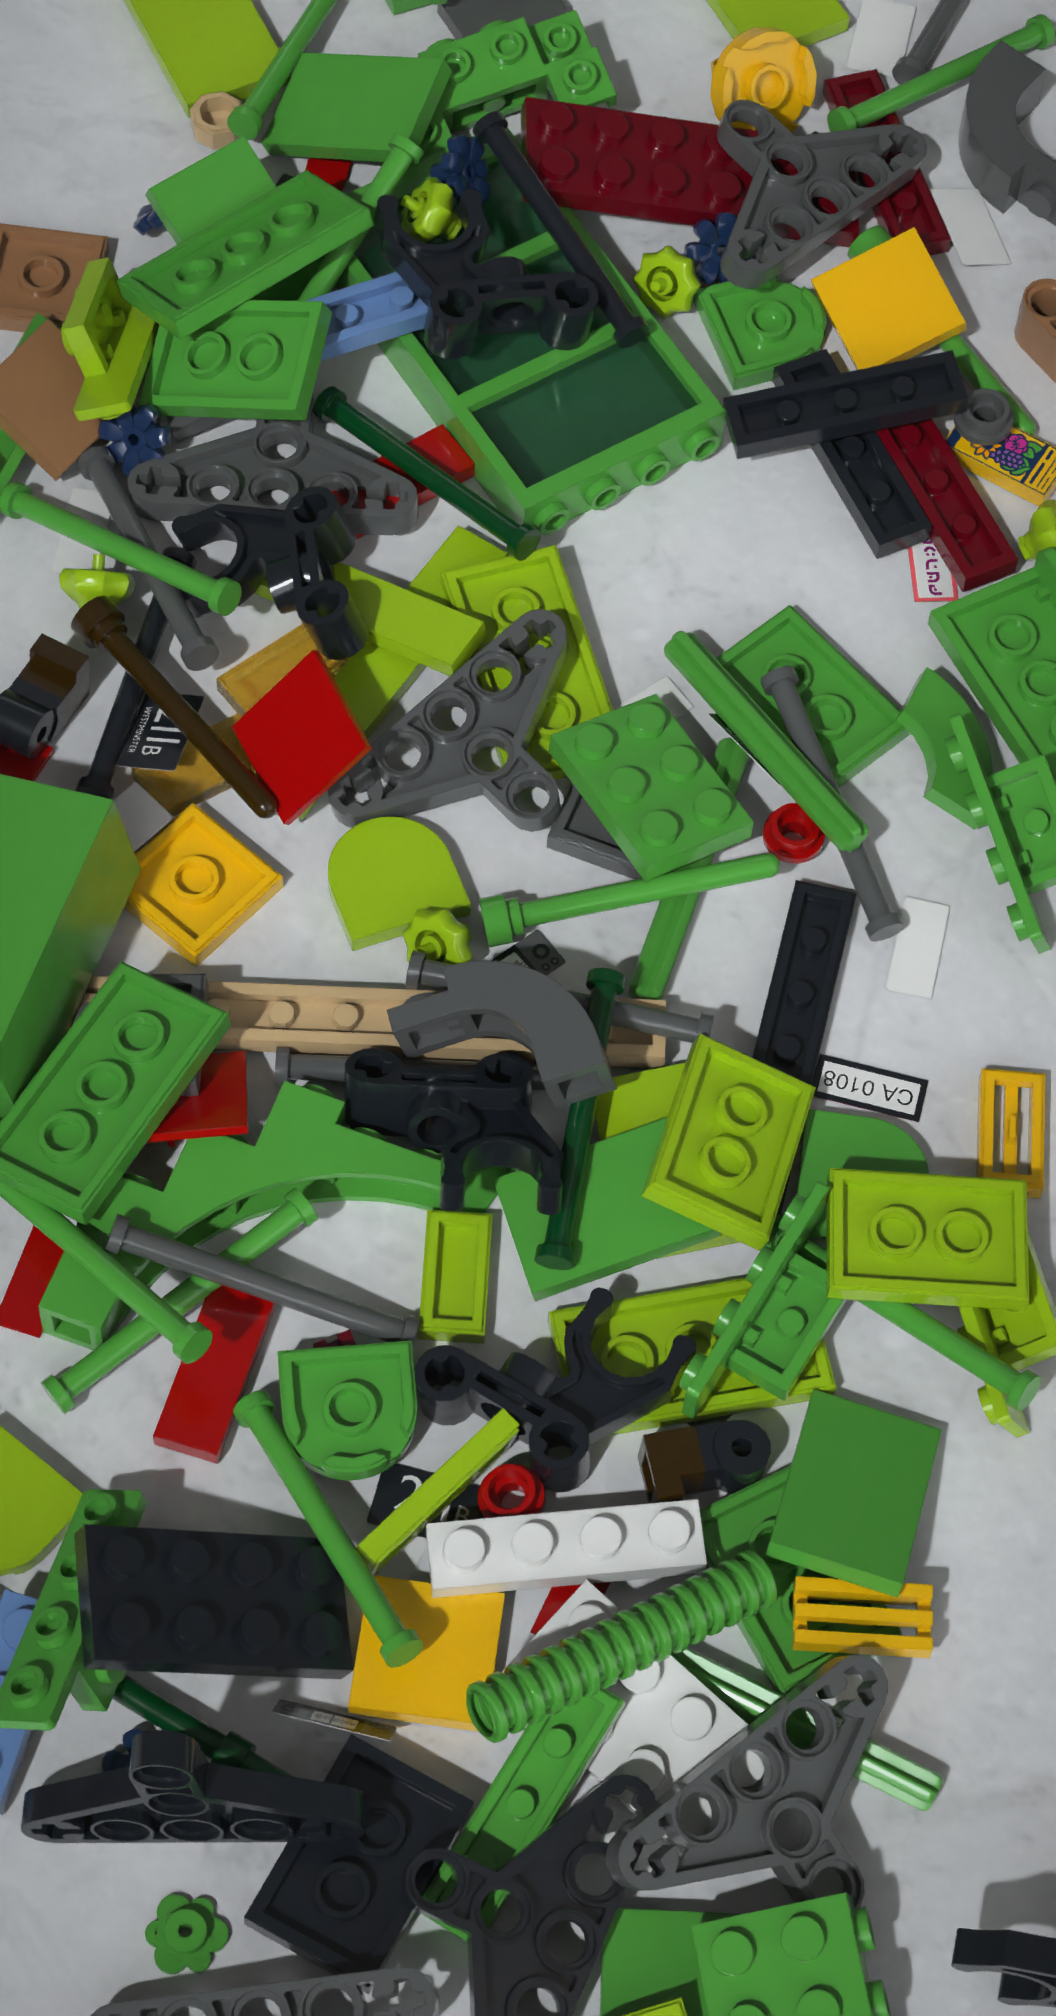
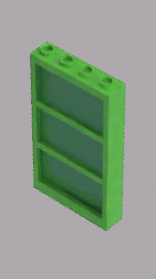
(544, 422)

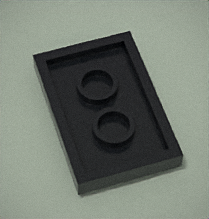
(346, 1898)

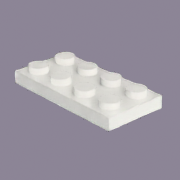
(667, 1719)

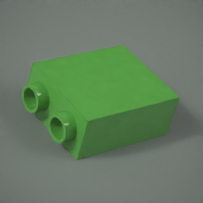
(60, 899)

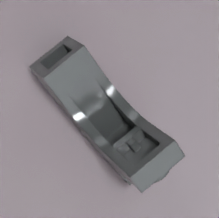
(990, 143)
(514, 1005)

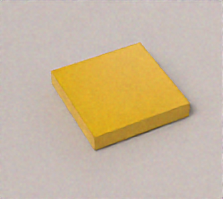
(889, 302)
(199, 884)
(457, 1650)

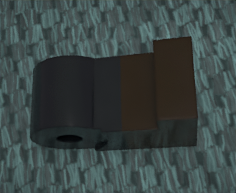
(43, 696)
(703, 1459)

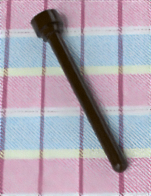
(103, 627)

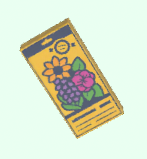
(1016, 464)

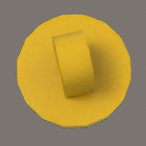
(765, 69)

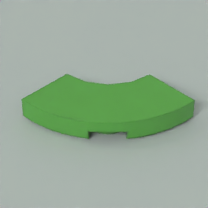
(927, 719)

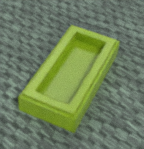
(455, 1276)

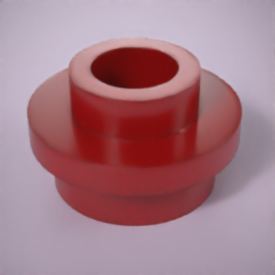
(792, 819)
(507, 1479)

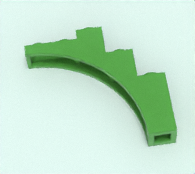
(230, 1182)

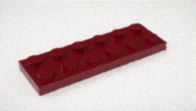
(643, 165)

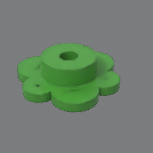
(176, 1952)

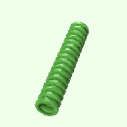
(620, 1646)

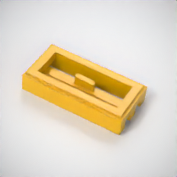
(1011, 1081)
(861, 1643)

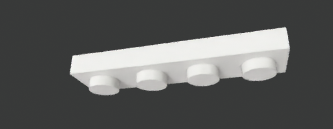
(565, 1548)

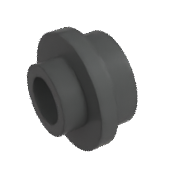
(985, 405)

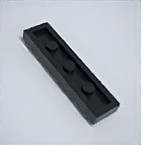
(845, 404)
(863, 473)

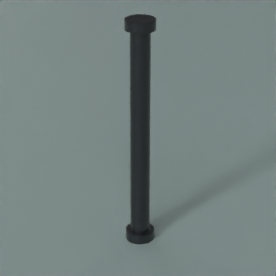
(492, 130)
(128, 696)

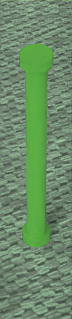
(1037, 33)
(247, 119)
(384, 183)
(221, 594)
(182, 1298)
(188, 1339)
(1017, 1386)
(399, 1643)

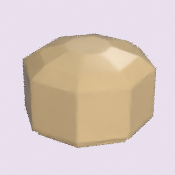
(210, 119)

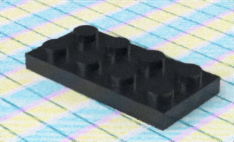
(210, 1603)

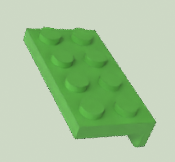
(1007, 654)
(790, 1961)

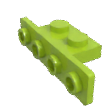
(109, 343)
(1015, 1338)

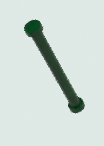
(520, 539)
(556, 1250)

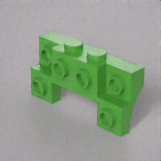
(510, 63)

